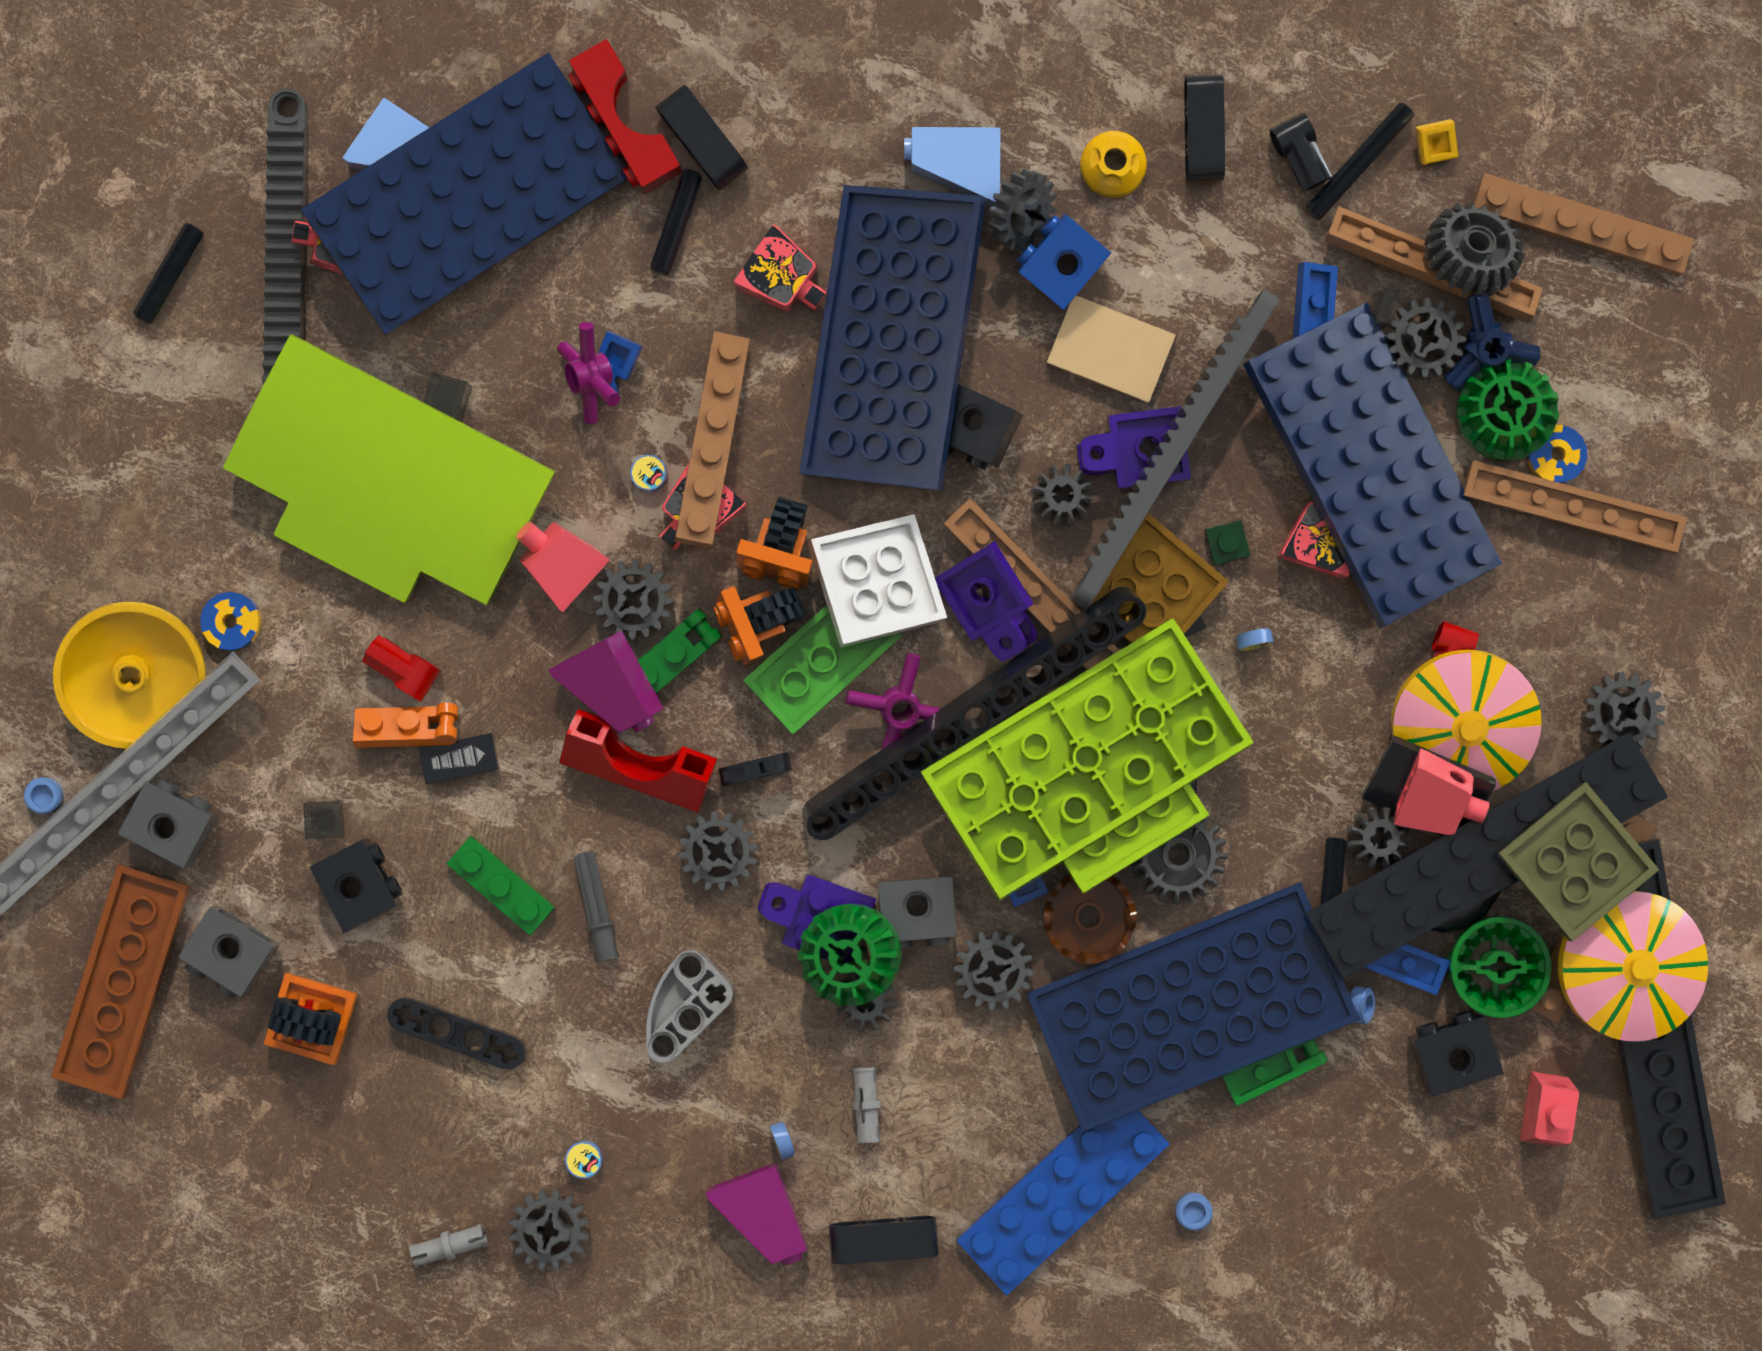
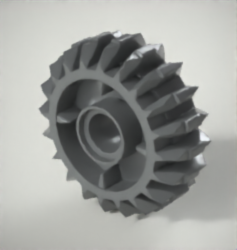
(1474, 249)
(1189, 874)

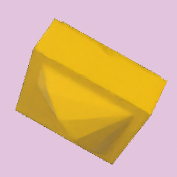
(1436, 142)

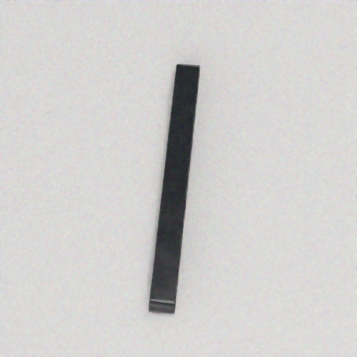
(981, 696)

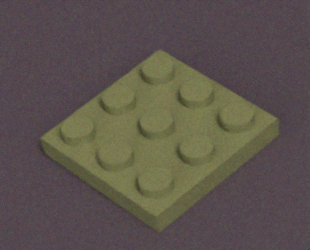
(1577, 861)

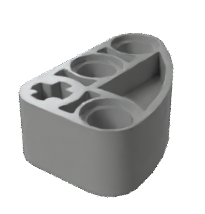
(682, 992)

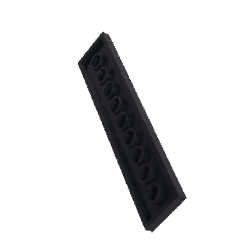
(1465, 866)
(1671, 1106)

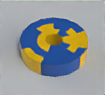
(1573, 458)
(214, 617)

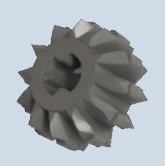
(1059, 483)
(1367, 830)
(871, 1014)

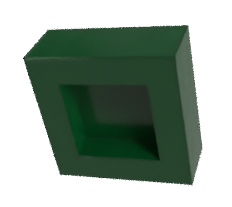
(1227, 542)

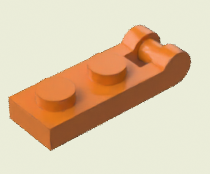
(405, 726)

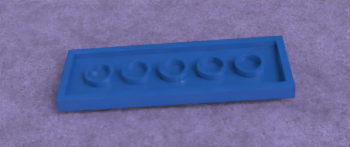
(1059, 1197)

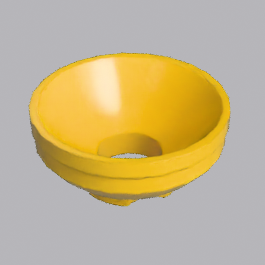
(1113, 182)

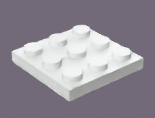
(877, 580)

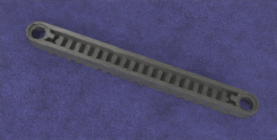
(285, 197)
(1176, 442)

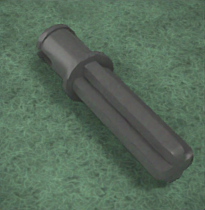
(596, 906)

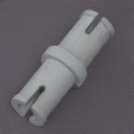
(866, 1104)
(448, 1245)

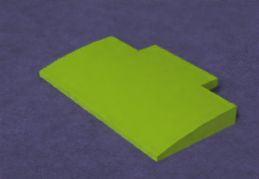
(384, 478)
(1092, 768)

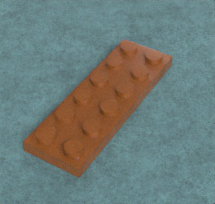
(121, 981)

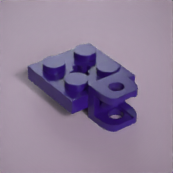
(1120, 447)
(996, 618)
(803, 905)

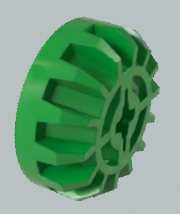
(1514, 441)
(1532, 967)
(875, 974)

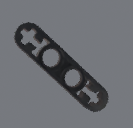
(455, 1038)

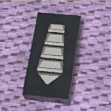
(460, 759)

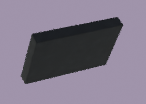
(1394, 768)

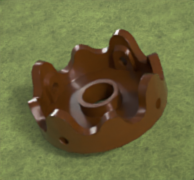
(1092, 943)

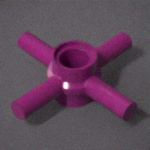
(588, 373)
(892, 696)

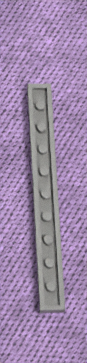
(123, 777)

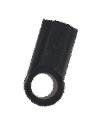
(1296, 142)

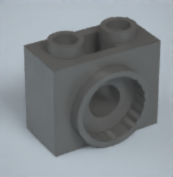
(190, 817)
(935, 924)
(206, 953)

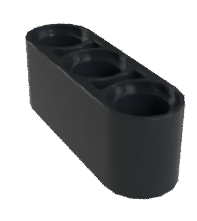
(1204, 127)
(701, 137)
(883, 1239)

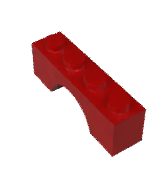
(647, 156)
(597, 750)

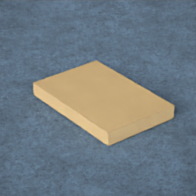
(1110, 349)

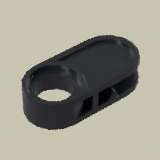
(755, 769)

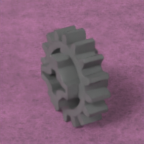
(1022, 209)
(1441, 345)
(647, 588)
(1634, 699)
(707, 864)
(970, 978)
(533, 1224)

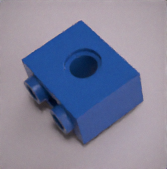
(1061, 238)

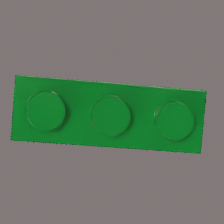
(500, 885)

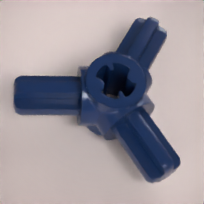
(1485, 331)

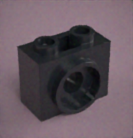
(992, 439)
(377, 892)
(1435, 1043)

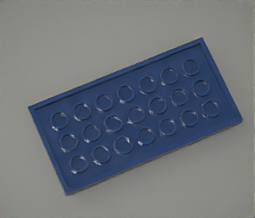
(465, 194)
(893, 337)
(1372, 464)
(1191, 1007)

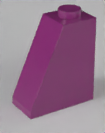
(611, 683)
(762, 1213)

